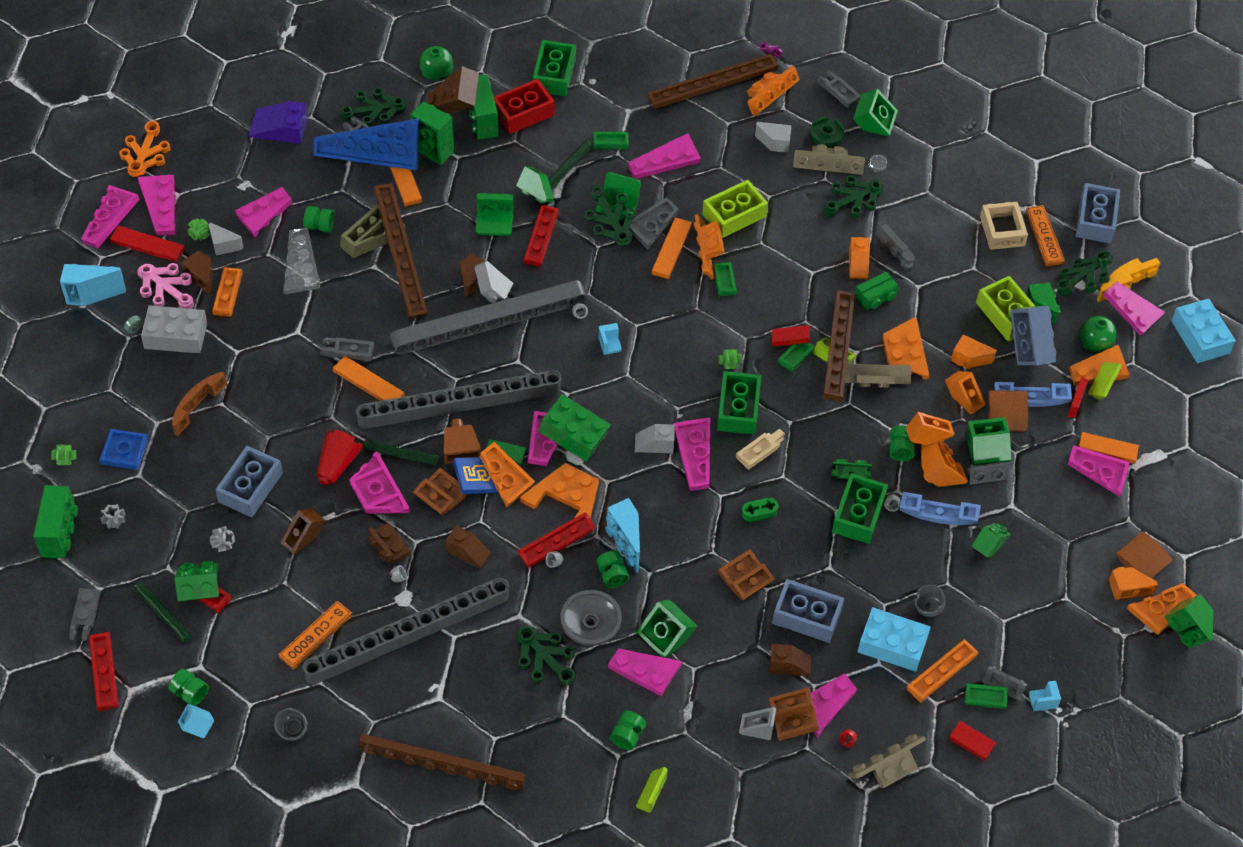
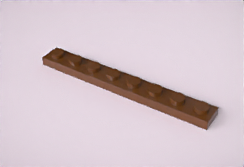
(712, 81)
(400, 251)
(838, 346)
(435, 760)

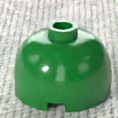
(436, 63)
(1097, 334)

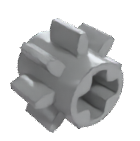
(112, 516)
(222, 539)

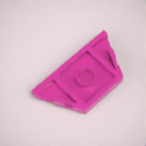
(377, 488)

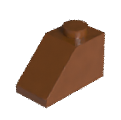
(200, 269)
(468, 273)
(302, 530)
(467, 547)
(789, 660)

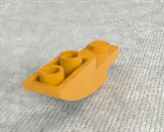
(1130, 273)

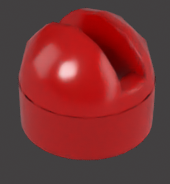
(844, 736)

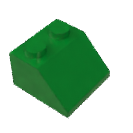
(875, 113)
(666, 628)

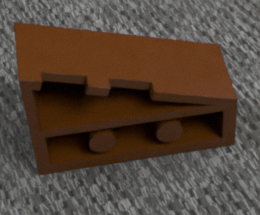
(456, 92)

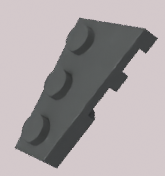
(652, 222)

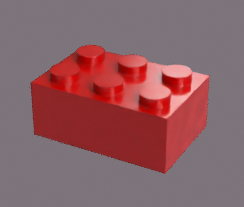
(524, 106)

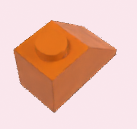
(859, 258)
(972, 353)
(965, 391)
(928, 429)
(1131, 583)

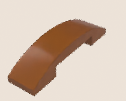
(211, 385)

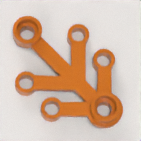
(138, 167)

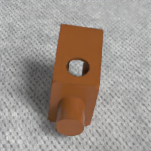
(460, 442)

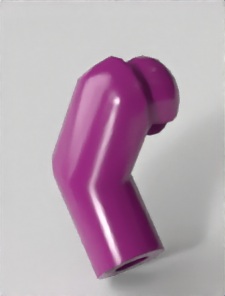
(774, 50)

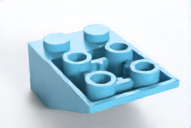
(90, 283)
(624, 528)

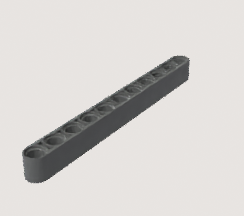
(488, 317)
(471, 396)
(400, 637)

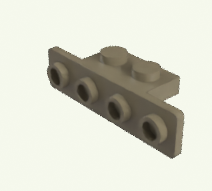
(829, 159)
(881, 374)
(892, 764)

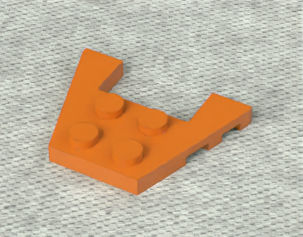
(567, 486)

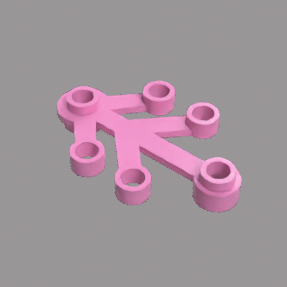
(165, 284)

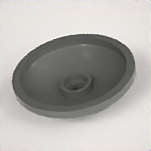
(594, 608)

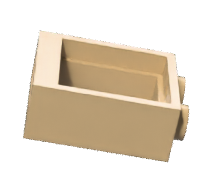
(998, 240)

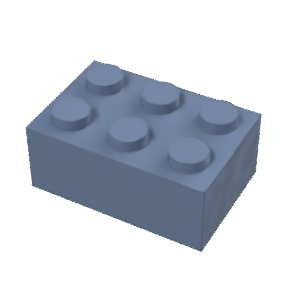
(1097, 213)
(1033, 335)
(249, 481)
(808, 610)

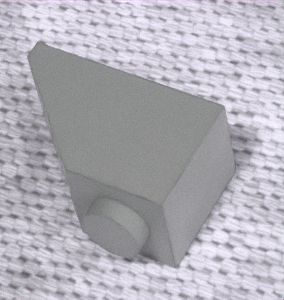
(774, 136)
(492, 282)
(655, 439)

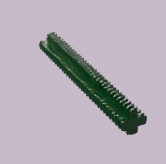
(567, 166)
(401, 453)
(162, 612)

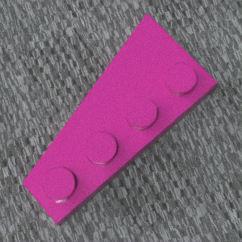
(667, 157)
(160, 201)
(694, 449)

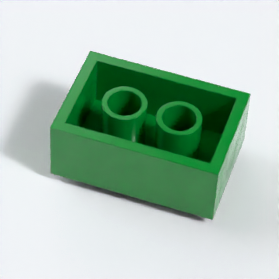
(555, 66)
(484, 112)
(434, 133)
(739, 403)
(574, 428)
(860, 508)
(55, 521)

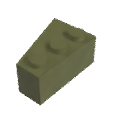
(365, 234)

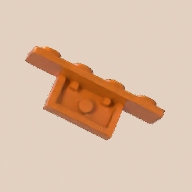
(770, 88)
(710, 242)

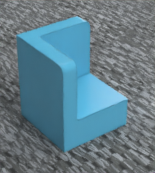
(609, 338)
(1046, 698)
(195, 721)

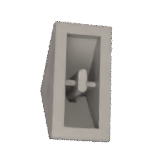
(224, 240)
(758, 723)

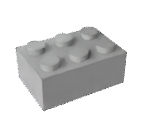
(174, 329)

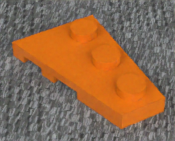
(1090, 367)
(505, 473)
(1153, 609)

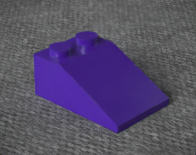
(280, 122)

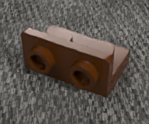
(388, 543)

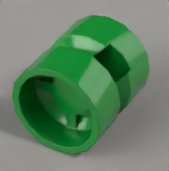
(322, 219)
(901, 447)
(612, 569)
(188, 687)
(627, 731)

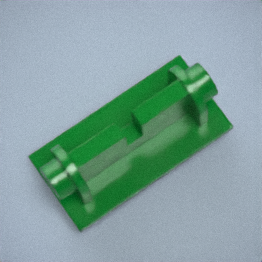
(843, 468)

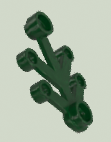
(393, 105)
(873, 188)
(611, 218)
(1102, 260)
(544, 653)

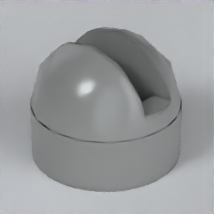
(581, 314)
(895, 505)
(554, 559)
(398, 574)

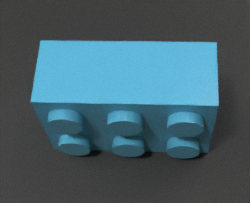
(1203, 330)
(894, 639)

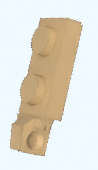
(760, 448)

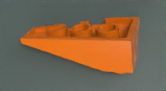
(940, 466)

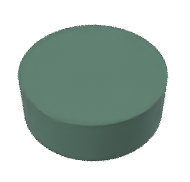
(133, 324)

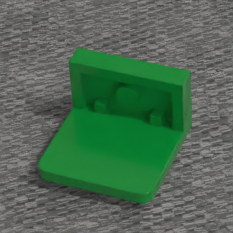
(616, 184)
(494, 214)
(197, 581)

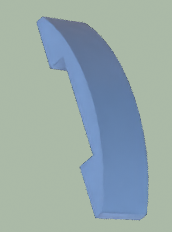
(1040, 396)
(939, 512)

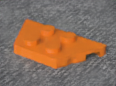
(905, 347)

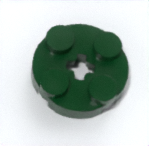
(823, 124)

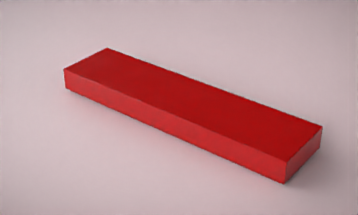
(541, 235)
(147, 244)
(556, 540)
(103, 671)

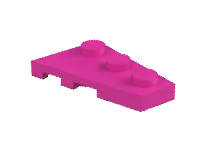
(261, 211)
(1132, 307)
(540, 446)
(1100, 468)
(644, 669)
(831, 699)

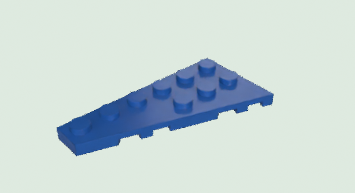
(379, 145)

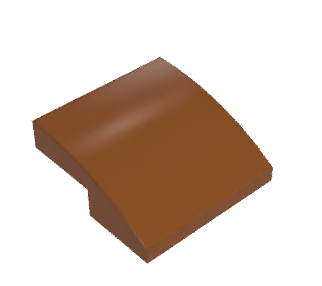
(1012, 406)
(440, 492)
(1144, 555)
(745, 575)
(794, 714)

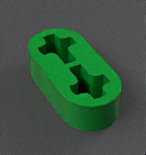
(759, 509)

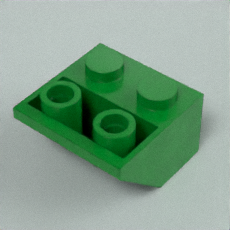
(988, 441)
(1192, 621)

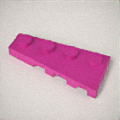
(111, 212)

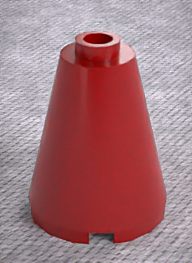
(336, 455)

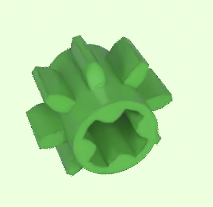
(198, 229)
(730, 359)
(63, 454)

